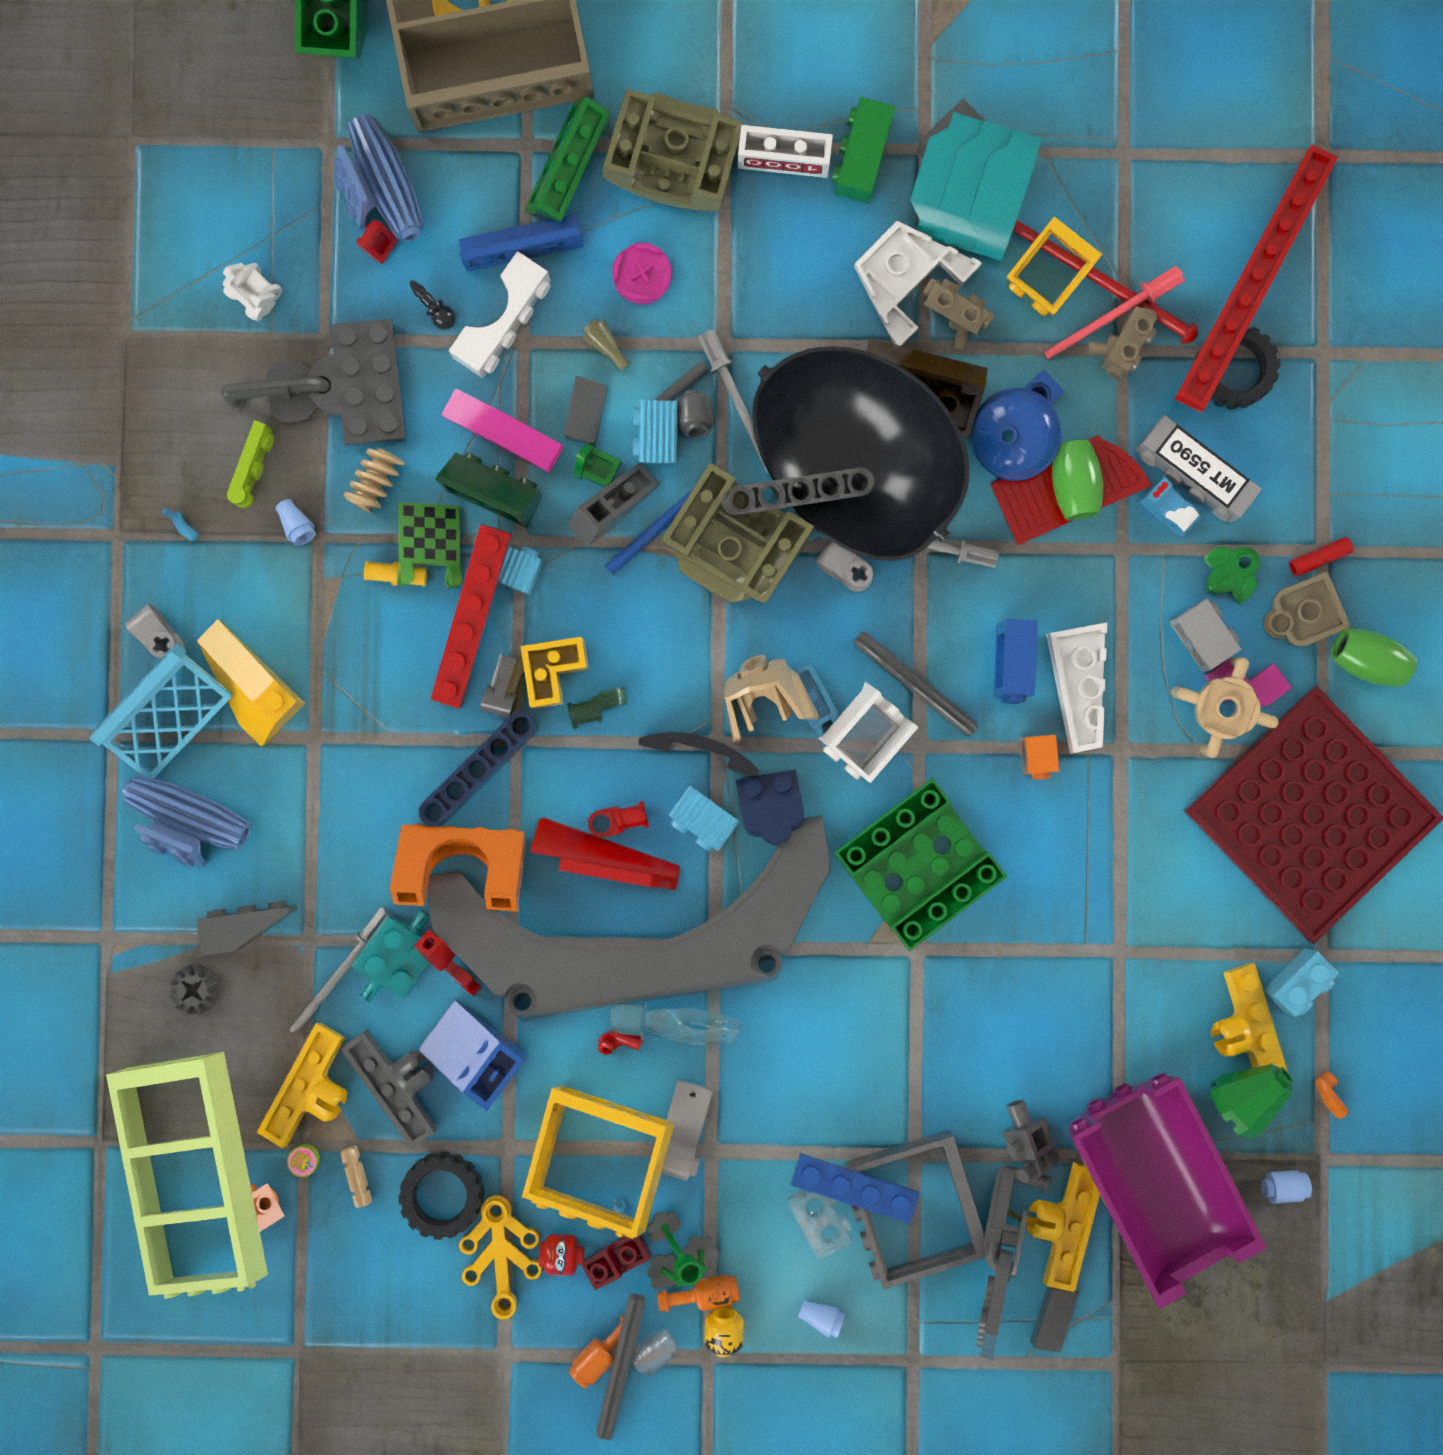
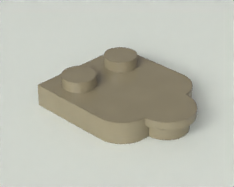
(1306, 612)

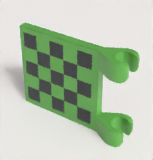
(428, 537)

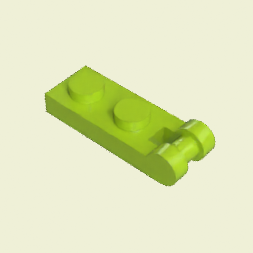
(250, 465)

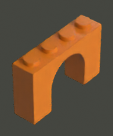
(425, 846)

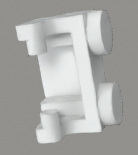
(251, 289)

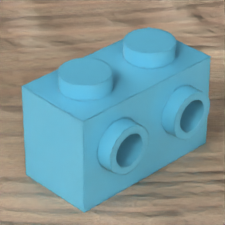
(1301, 982)

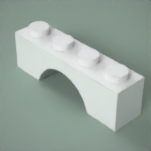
(481, 346)

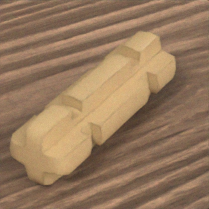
(356, 1176)

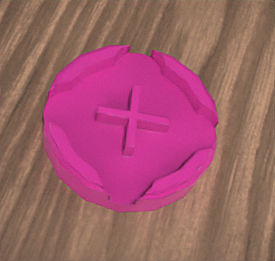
(642, 273)

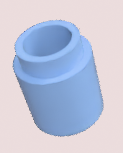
(1286, 1186)

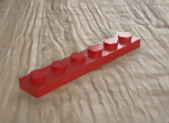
(471, 616)

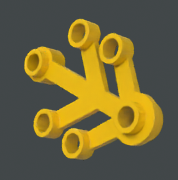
(500, 1250)

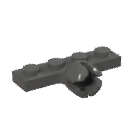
(394, 1085)

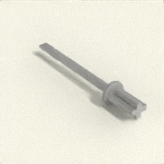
(719, 364)
(968, 553)
(363, 938)

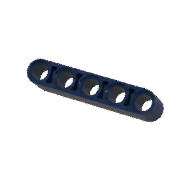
(464, 775)

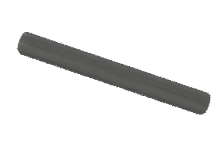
(916, 684)
(621, 1366)

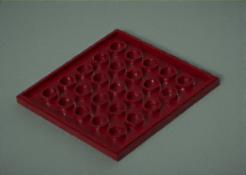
(1313, 814)

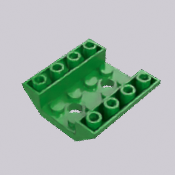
(932, 884)

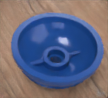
(1034, 428)

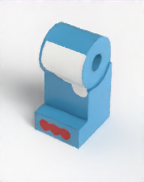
(1170, 507)

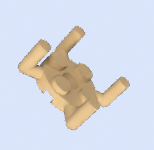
(1207, 705)

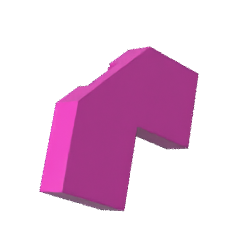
(1267, 684)

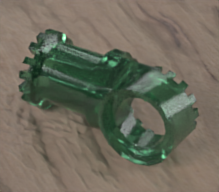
(591, 710)

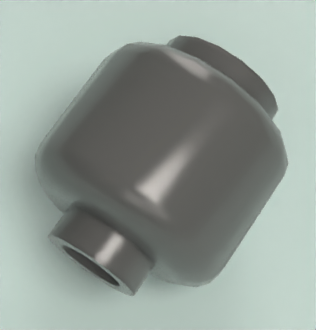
(694, 414)

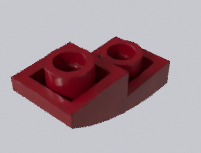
(615, 1259)

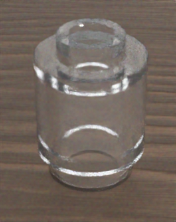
(654, 1351)

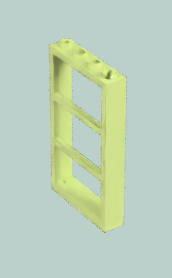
(231, 1169)

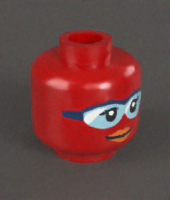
(561, 1254)

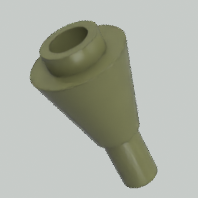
(600, 337)

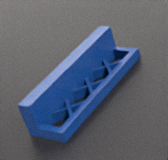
(529, 239)

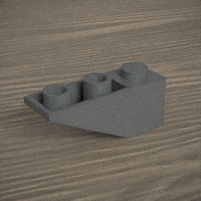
(232, 932)

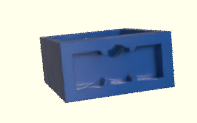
(1015, 660)

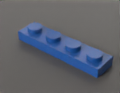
(854, 1188)

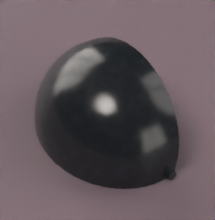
(862, 411)

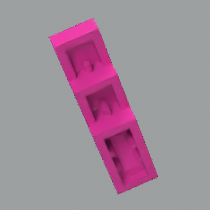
(502, 430)

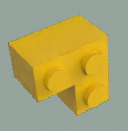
(544, 665)

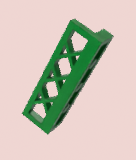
(568, 159)

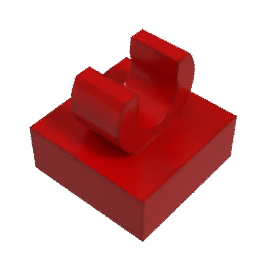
(377, 241)

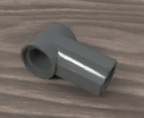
(502, 695)

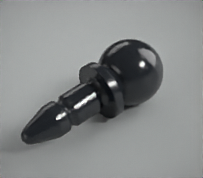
(441, 315)

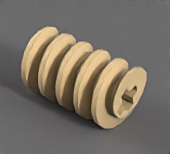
(373, 479)

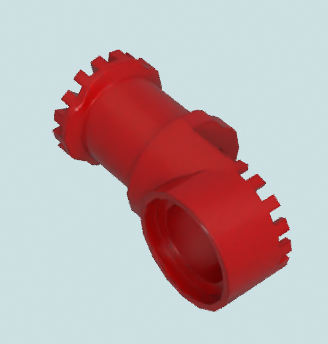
(620, 819)

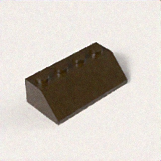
(952, 381)

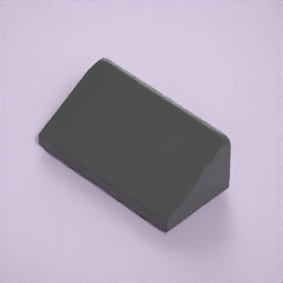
(585, 411)
(1053, 1319)

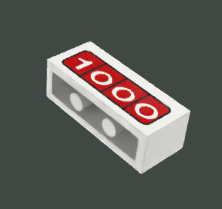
(784, 151)

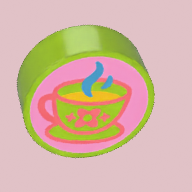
(303, 1160)

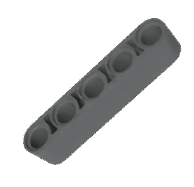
(812, 491)

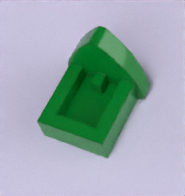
(596, 465)

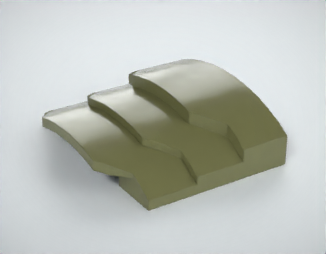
(672, 151)
(733, 553)

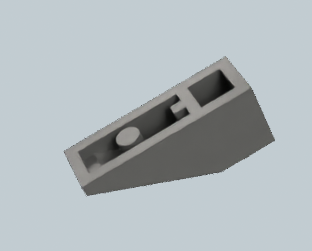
(612, 503)

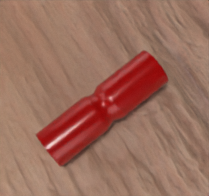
(1324, 555)

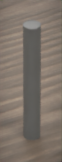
(683, 383)

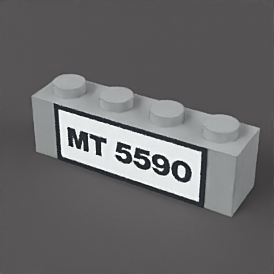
(1198, 470)

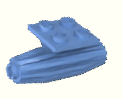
(376, 180)
(183, 820)

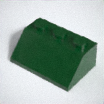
(490, 488)

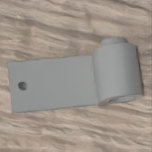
(688, 1113)

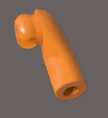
(1329, 1097)

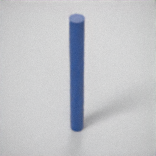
(645, 537)

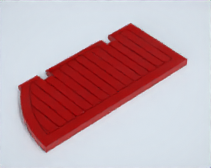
(1032, 505)

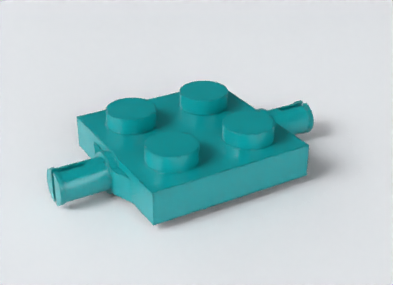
(391, 958)

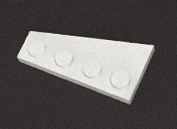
(1078, 673)

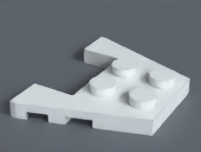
(898, 266)

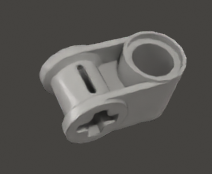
(842, 563)
(152, 630)

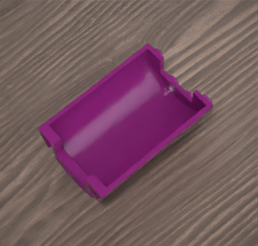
(1164, 1184)

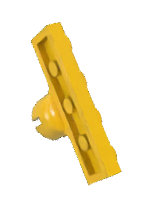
(1251, 1024)
(306, 1088)
(1067, 1227)

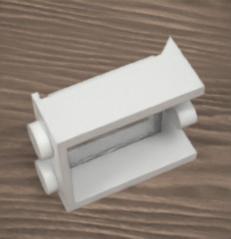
(867, 734)

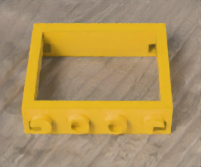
(573, 1207)

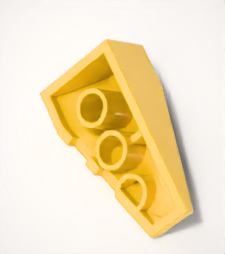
(259, 696)

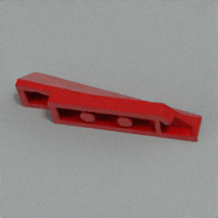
(602, 858)

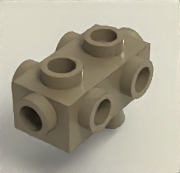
(964, 312)
(1122, 350)

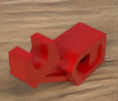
(440, 956)

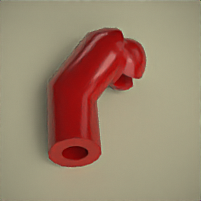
(612, 1040)

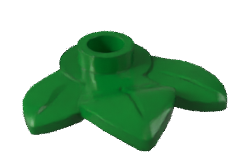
(1229, 575)

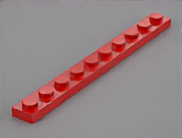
(1256, 278)

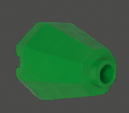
(1252, 1097)

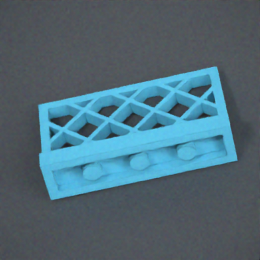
(144, 692)

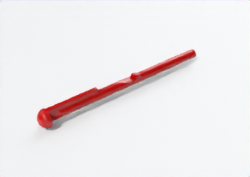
(1187, 332)

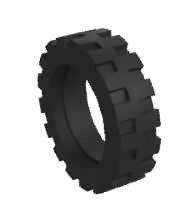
(1268, 375)
(423, 1222)

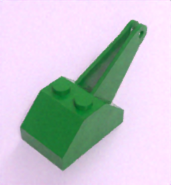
(330, 28)

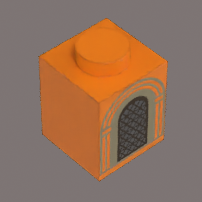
(1039, 756)

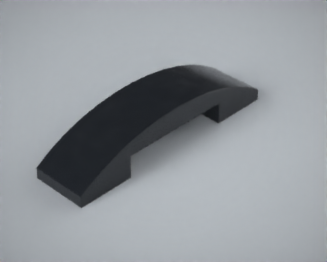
(663, 741)

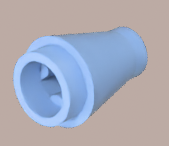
(295, 523)
(822, 1317)

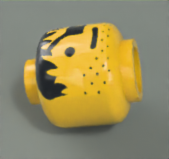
(724, 1331)

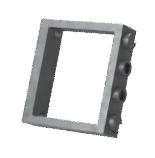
(939, 1261)

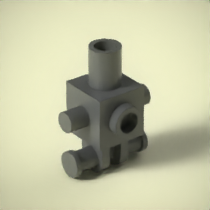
(1029, 1142)

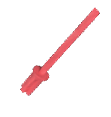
(1150, 292)

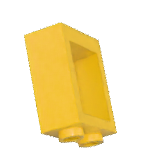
(1072, 242)

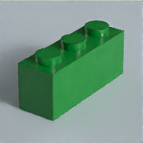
(863, 149)

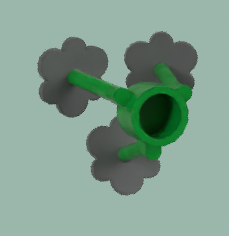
(688, 1265)

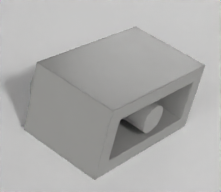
(1205, 635)

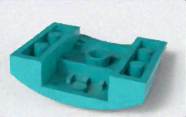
(974, 184)

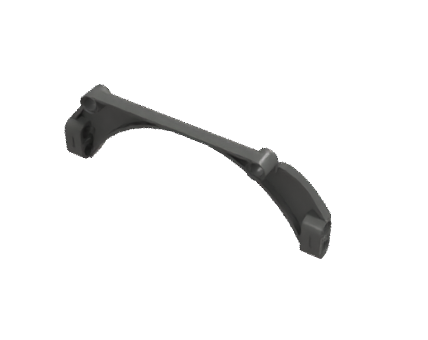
(579, 978)

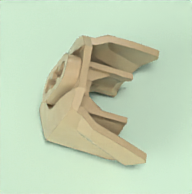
(766, 679)

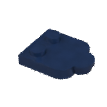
(771, 805)

